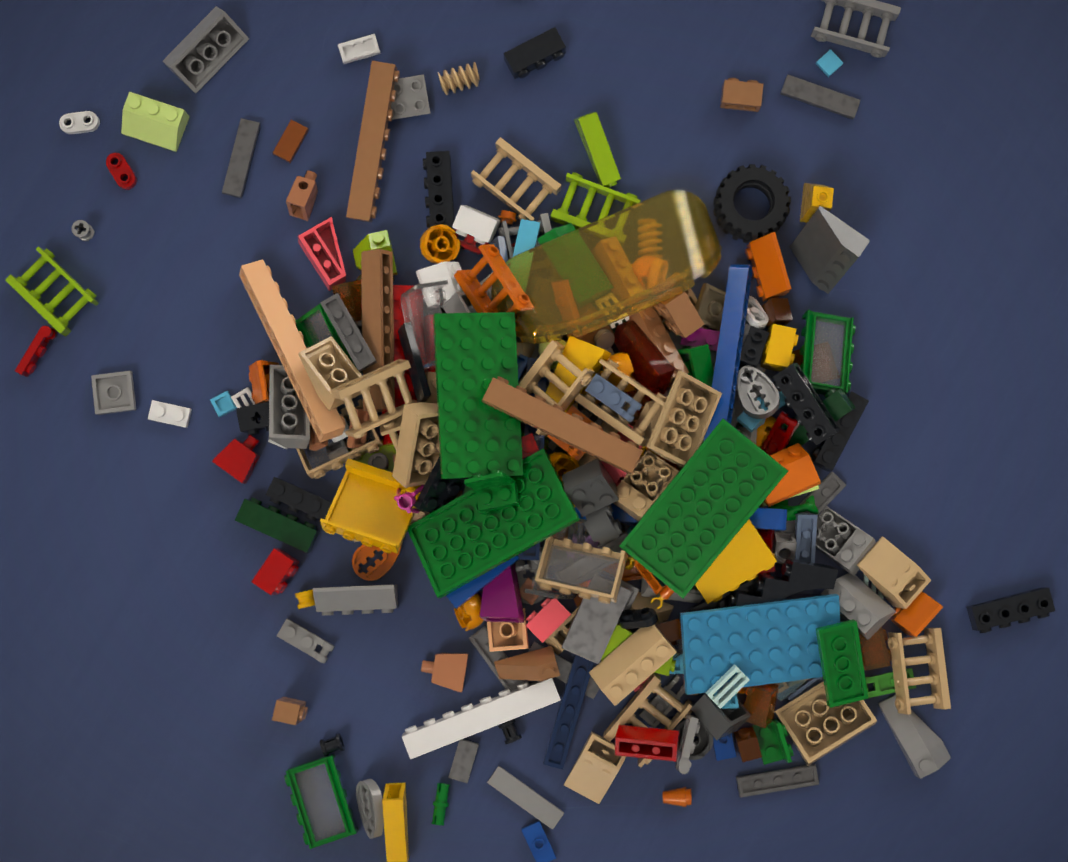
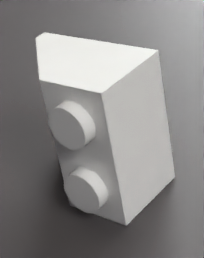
(476, 224)
(441, 272)

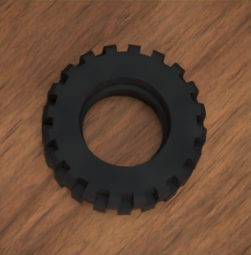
(751, 178)

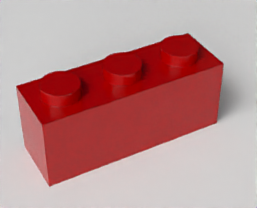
(647, 743)

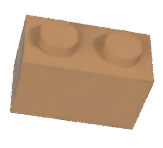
(741, 95)
(289, 711)

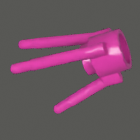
(407, 499)

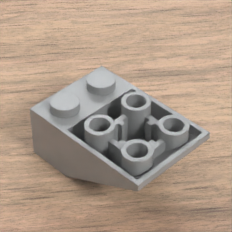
(842, 540)

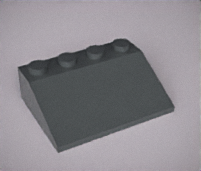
(827, 248)

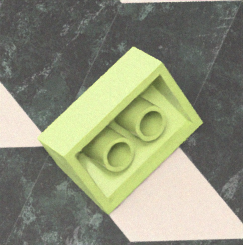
(153, 121)

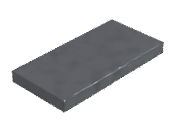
(594, 626)

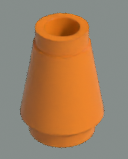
(678, 797)

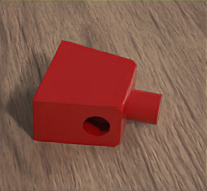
(239, 458)

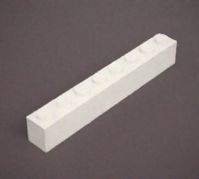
(479, 717)

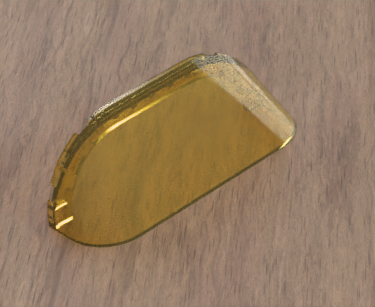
(613, 267)

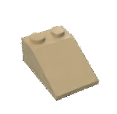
(328, 369)

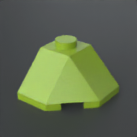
(374, 241)

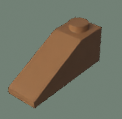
(529, 666)

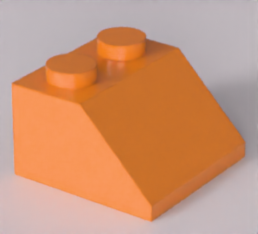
(260, 380)
(917, 615)

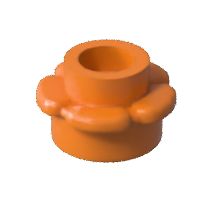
(508, 216)

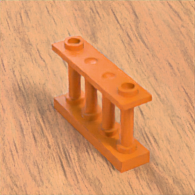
(477, 293)

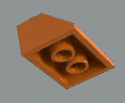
(768, 267)
(799, 478)

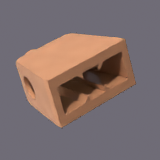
(302, 196)
(447, 670)

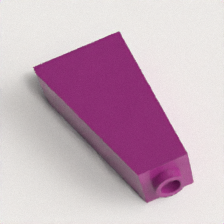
(502, 599)

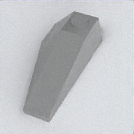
(917, 741)

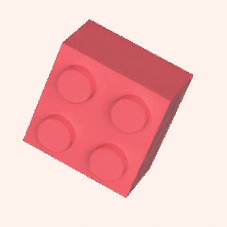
(547, 619)

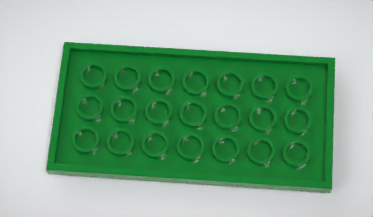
(467, 357)
(703, 508)
(464, 543)

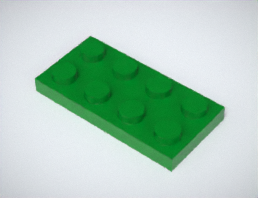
(842, 663)

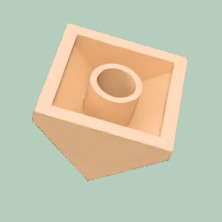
(507, 635)

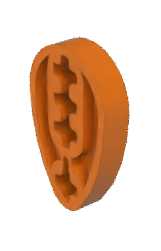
(381, 567)

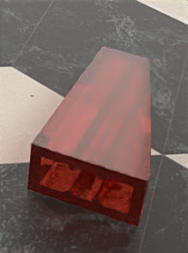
(648, 363)

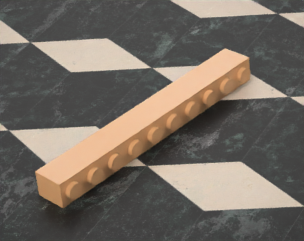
(288, 343)

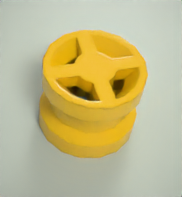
(305, 599)

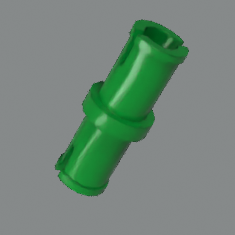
(440, 804)

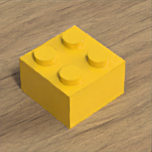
(778, 348)

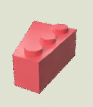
(323, 252)

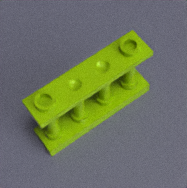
(562, 215)
(47, 310)

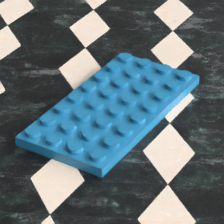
(762, 639)

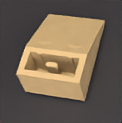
(644, 485)
(893, 573)
(594, 768)

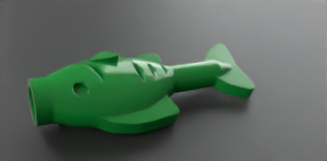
(792, 510)

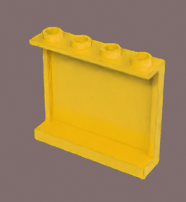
(367, 508)
(738, 562)

